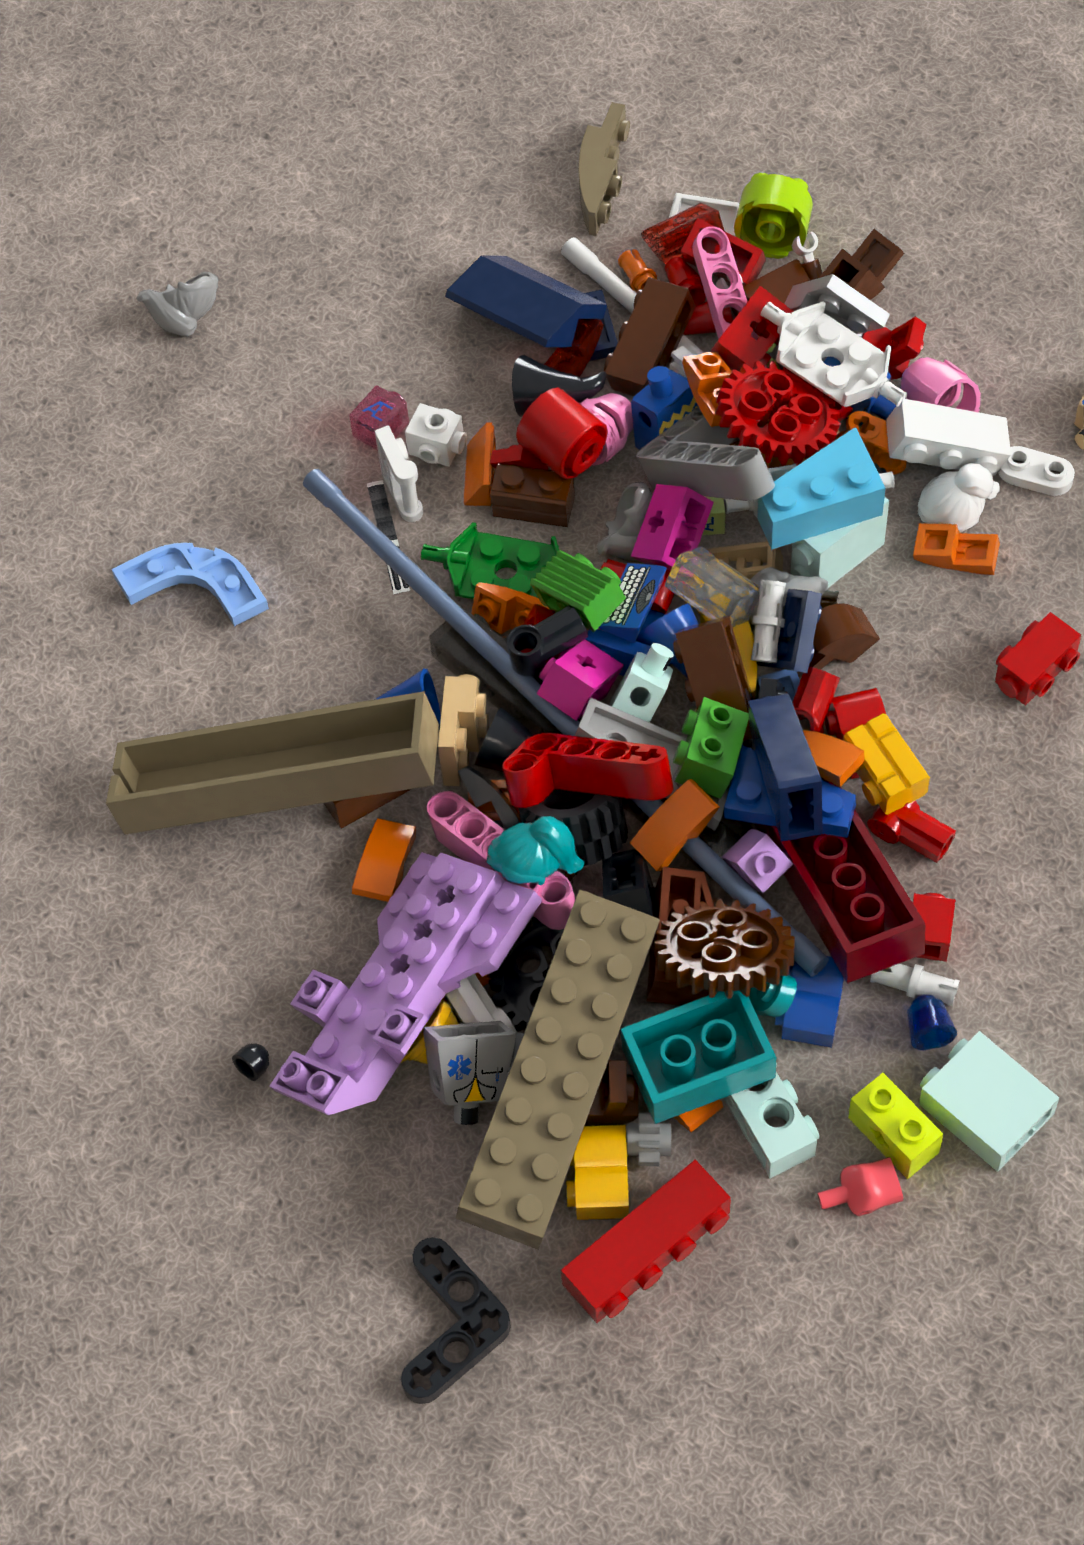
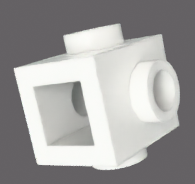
(435, 435)

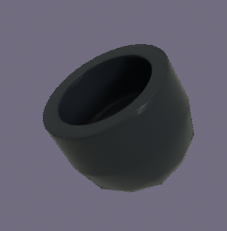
(251, 1061)

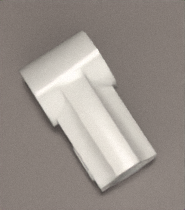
(474, 1005)

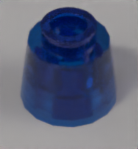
(930, 1023)

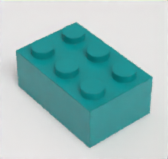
(698, 1054)

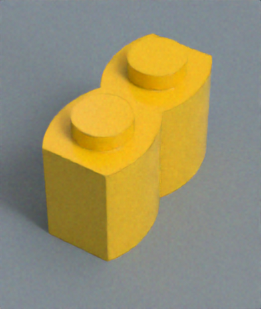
(600, 1174)

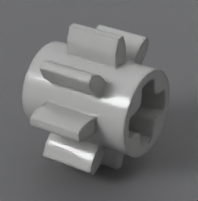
(648, 1140)

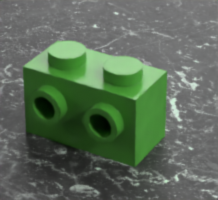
(711, 746)

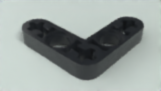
(467, 1312)

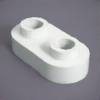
(1035, 471)

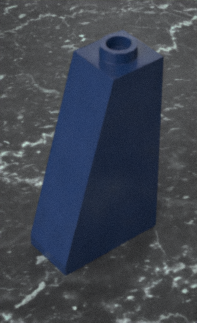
(786, 767)

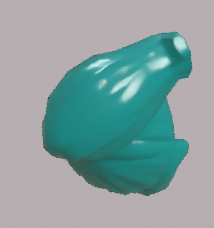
(534, 851)

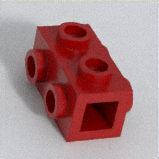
(1037, 658)

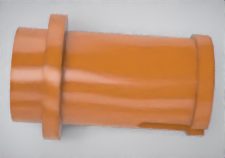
(635, 269)

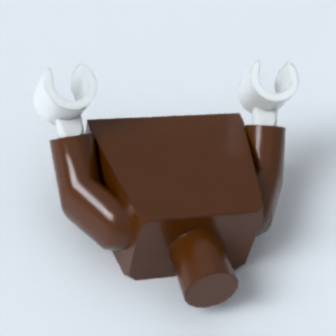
(783, 278)

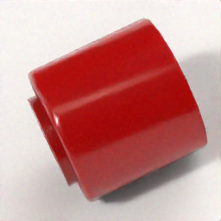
(562, 433)

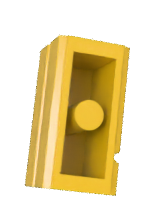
(889, 766)

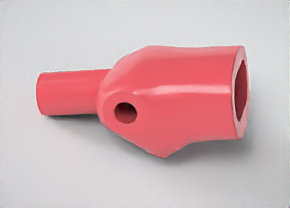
(865, 1188)

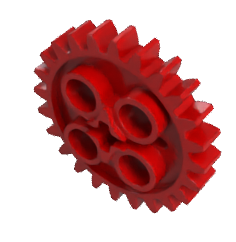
(762, 394)

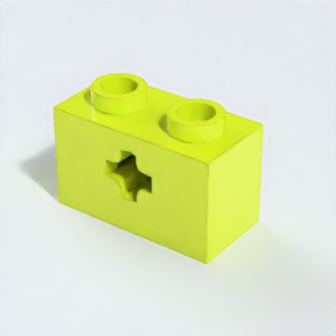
(895, 1125)

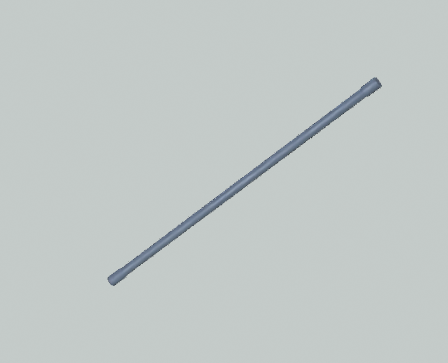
(322, 488)

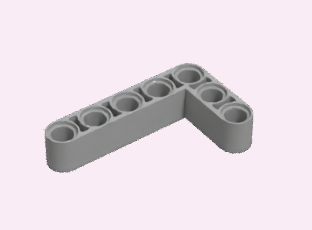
(701, 459)

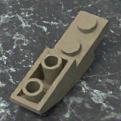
(599, 167)

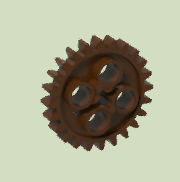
(724, 948)

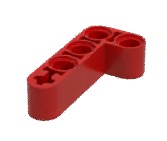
(585, 766)

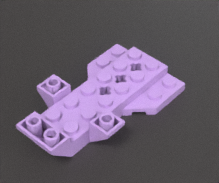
(432, 934)

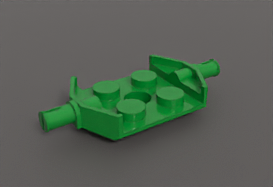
(479, 555)

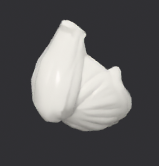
(957, 496)

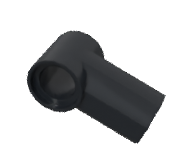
(545, 639)

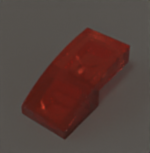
(575, 358)

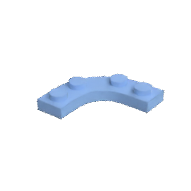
(193, 565)

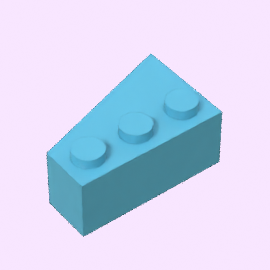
(823, 493)

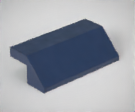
(524, 300)

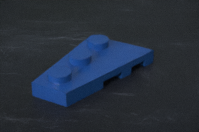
(750, 801)

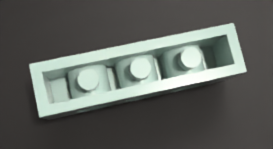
(774, 1146)

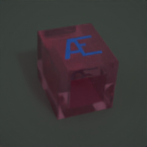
(377, 411)

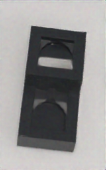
(484, 790)

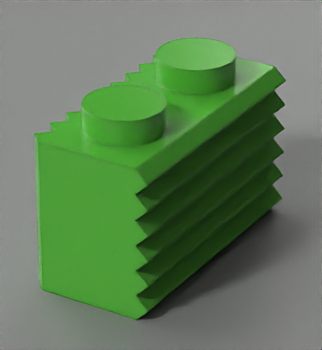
(579, 585)

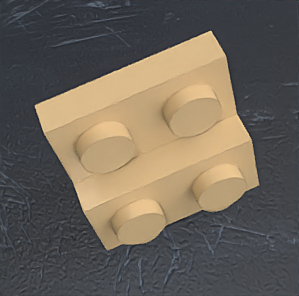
(461, 725)

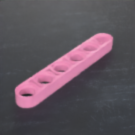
(720, 262)

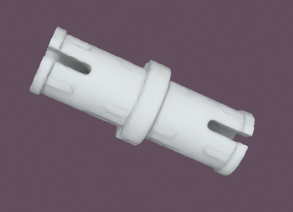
(768, 621)
(917, 982)

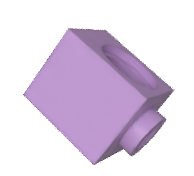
(757, 860)

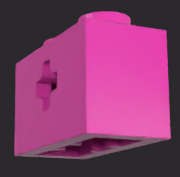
(671, 525)
(577, 677)

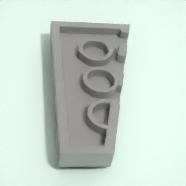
(610, 723)

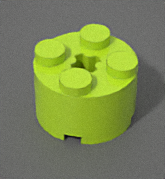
(773, 213)

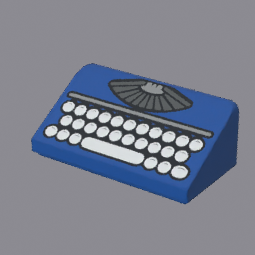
(640, 586)

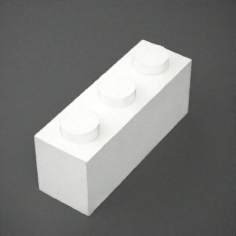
(947, 436)

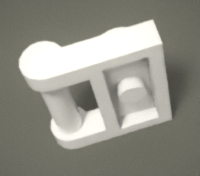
(399, 474)

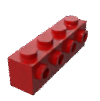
(646, 1242)

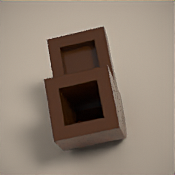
(867, 265)
(842, 635)
(616, 1097)

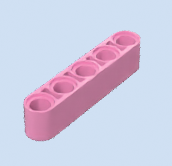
(469, 834)

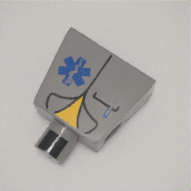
(468, 1065)

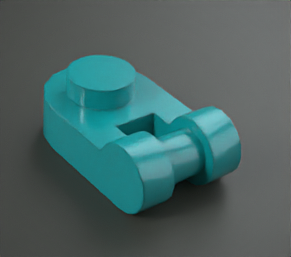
(775, 999)

